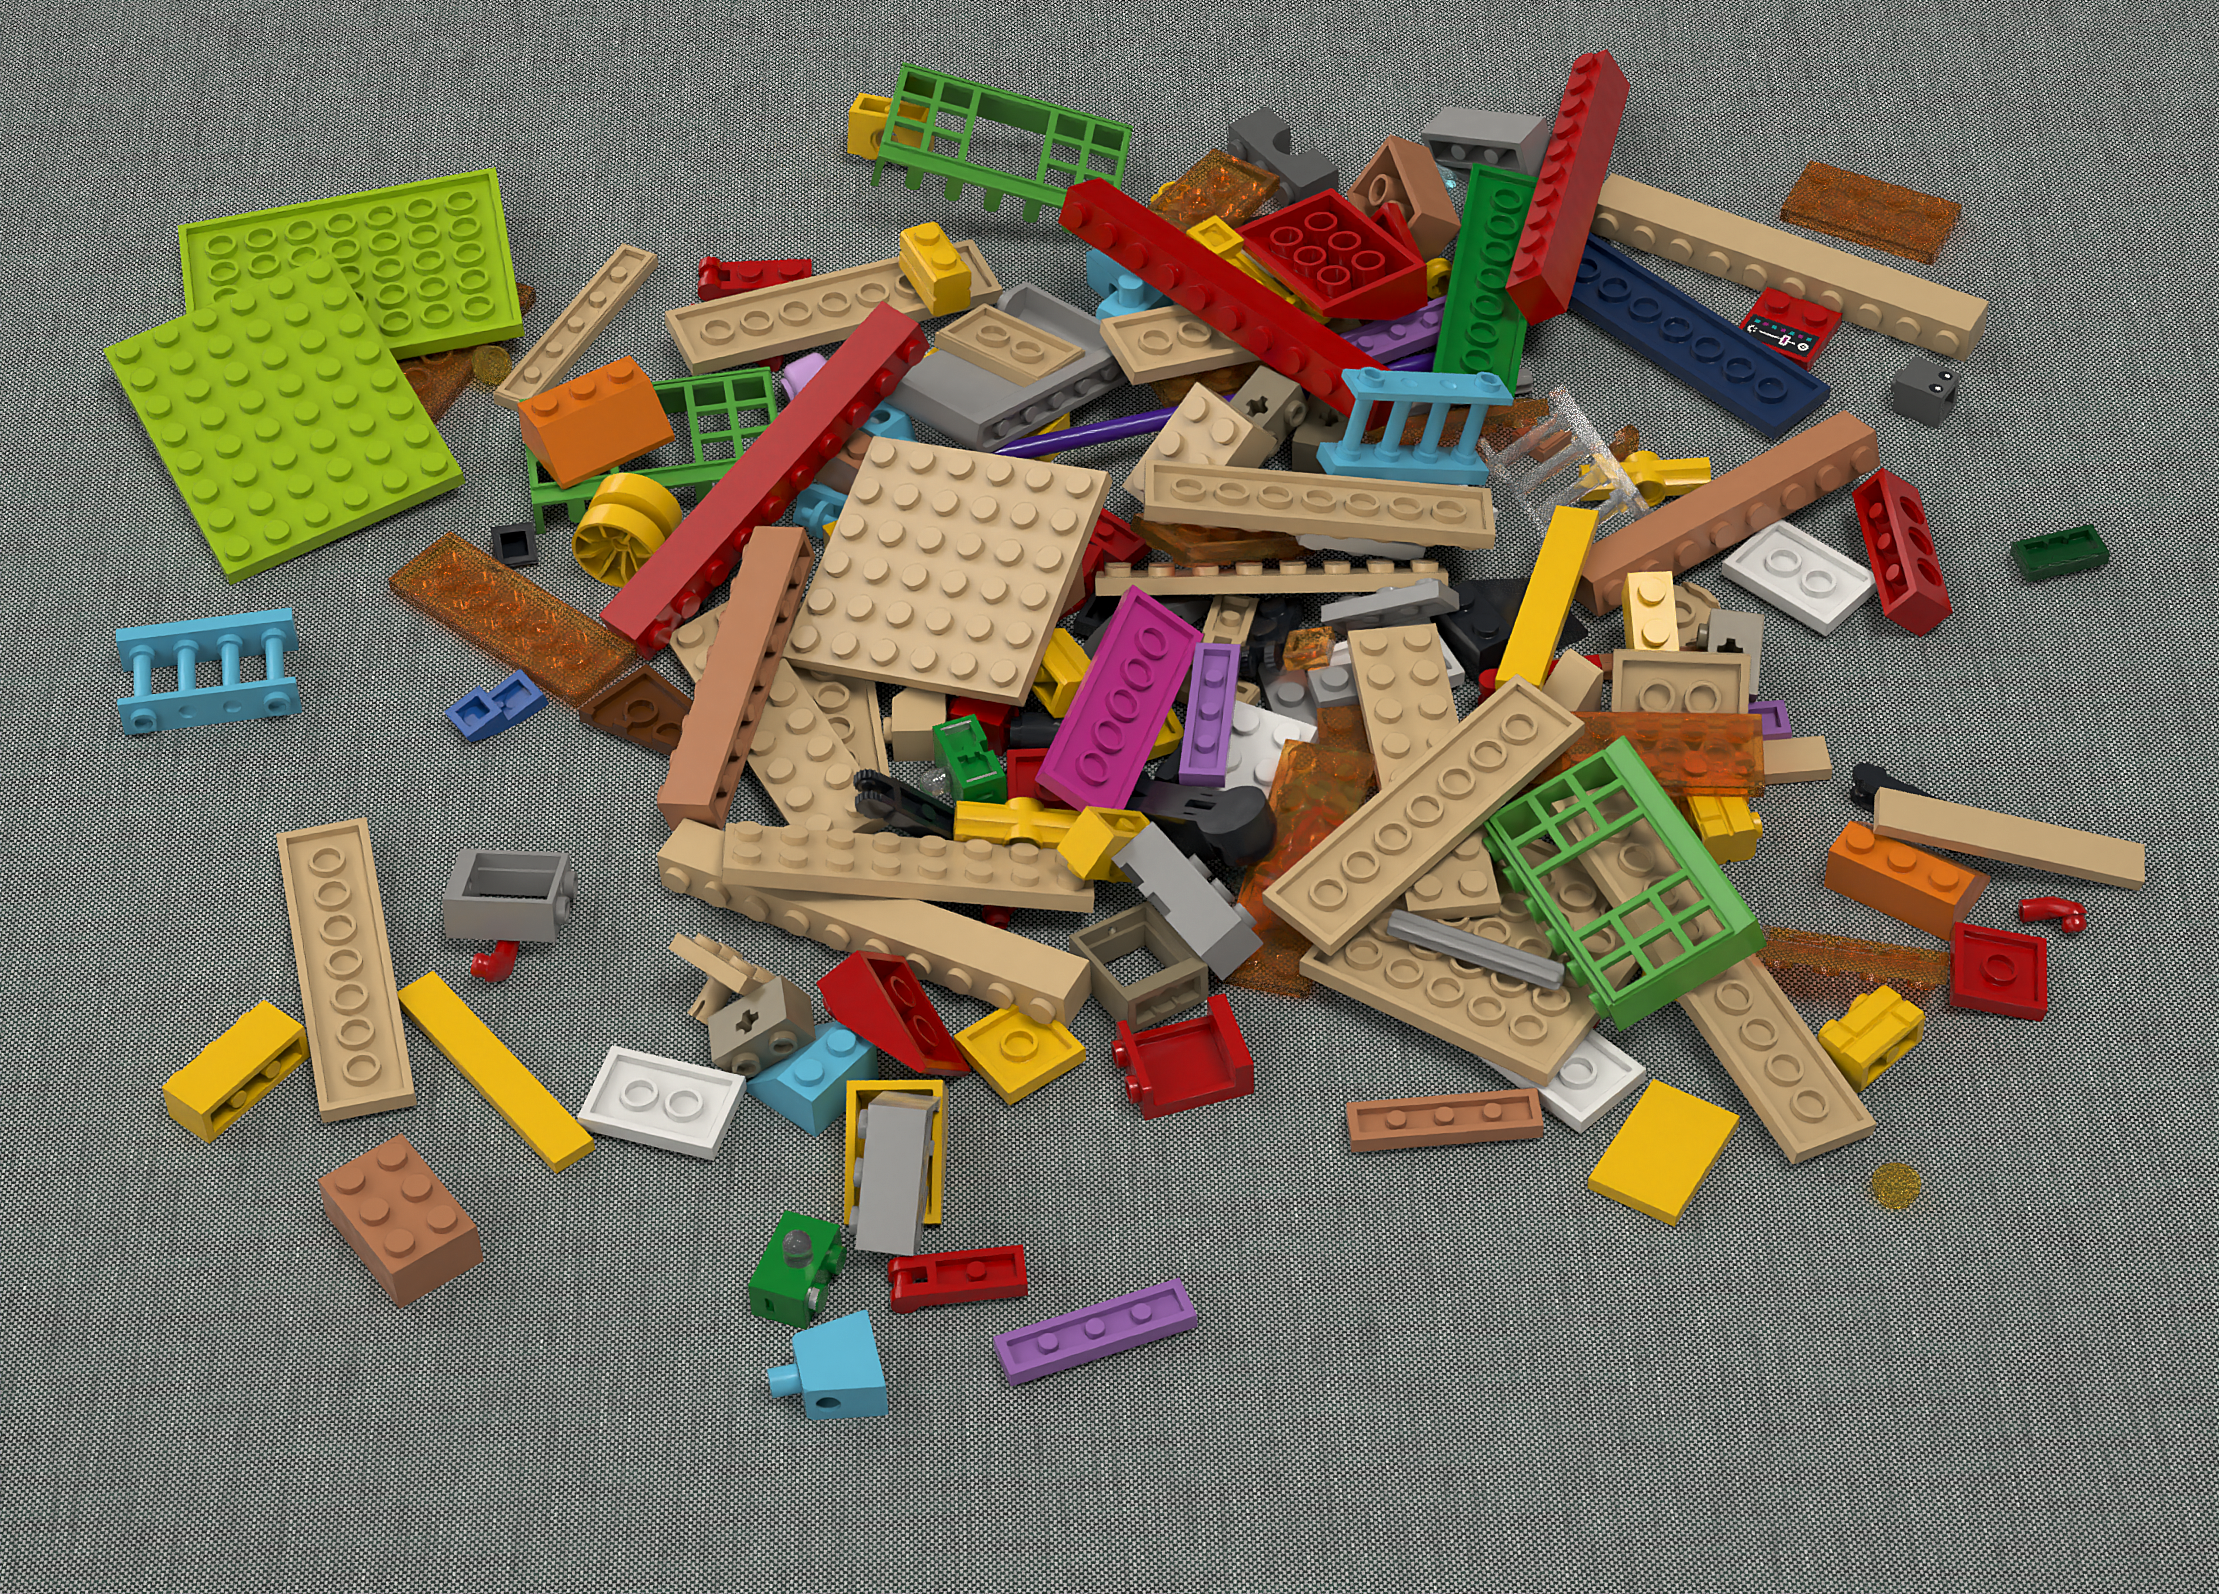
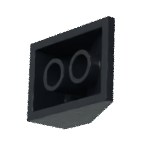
(1485, 622)

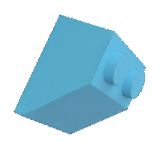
(813, 1081)

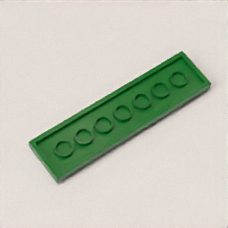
(1479, 319)

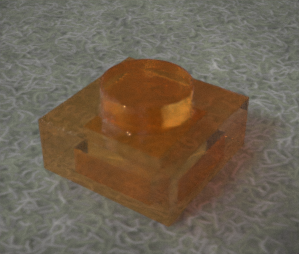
(1309, 648)

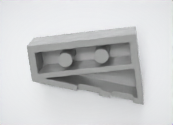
(1487, 138)
(1189, 901)
(893, 1172)

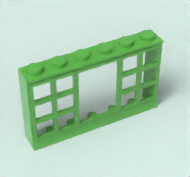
(973, 99)
(699, 397)
(1529, 819)

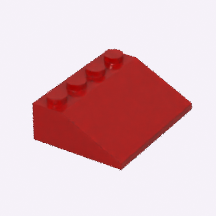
(1338, 259)

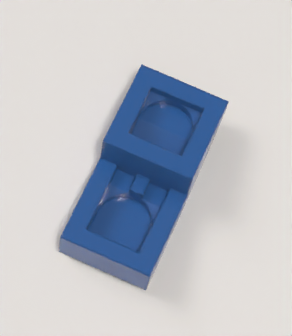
(487, 714)

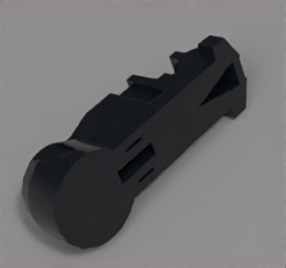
(1207, 822)

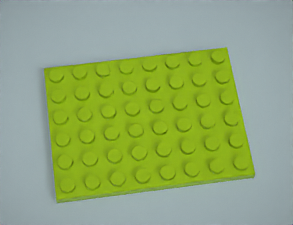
(418, 254)
(283, 418)

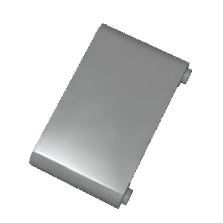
(992, 411)

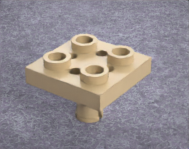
(725, 971)

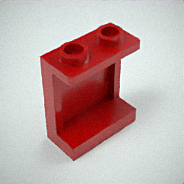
(1185, 1062)

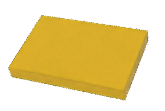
(1663, 1152)

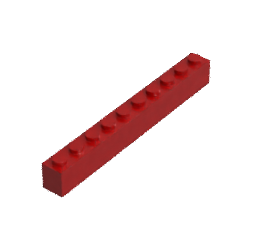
(1568, 188)
(1219, 294)
(765, 479)

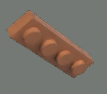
(1444, 1120)

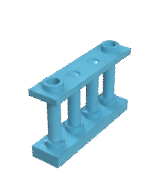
(1425, 460)
(203, 641)

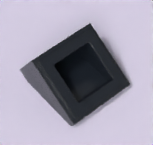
(515, 544)

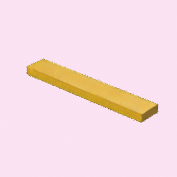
(1549, 596)
(495, 1072)

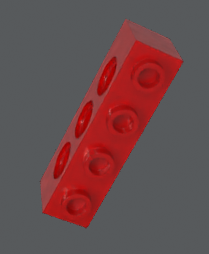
(1901, 552)

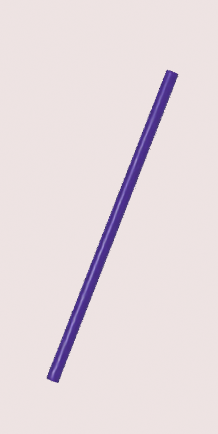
(1143, 423)

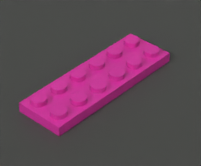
(1120, 704)

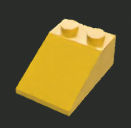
(858, 1096)

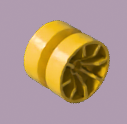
(624, 527)

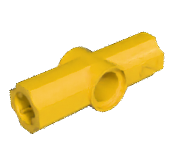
(1656, 477)
(1012, 823)

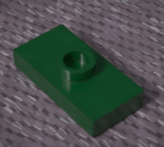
(2059, 553)

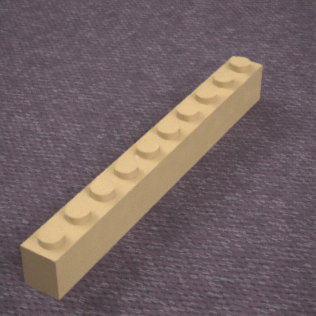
(1802, 268)
(934, 941)

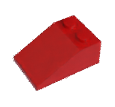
(890, 1009)

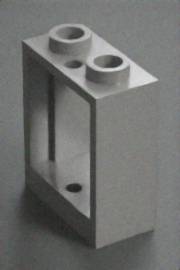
(509, 874)

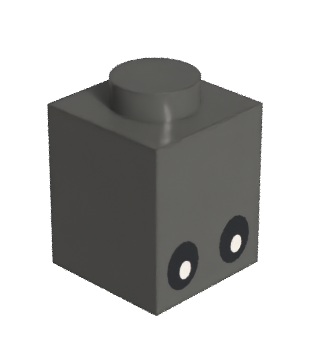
(1925, 392)

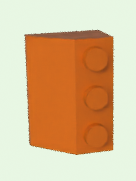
(594, 422)
(1903, 879)

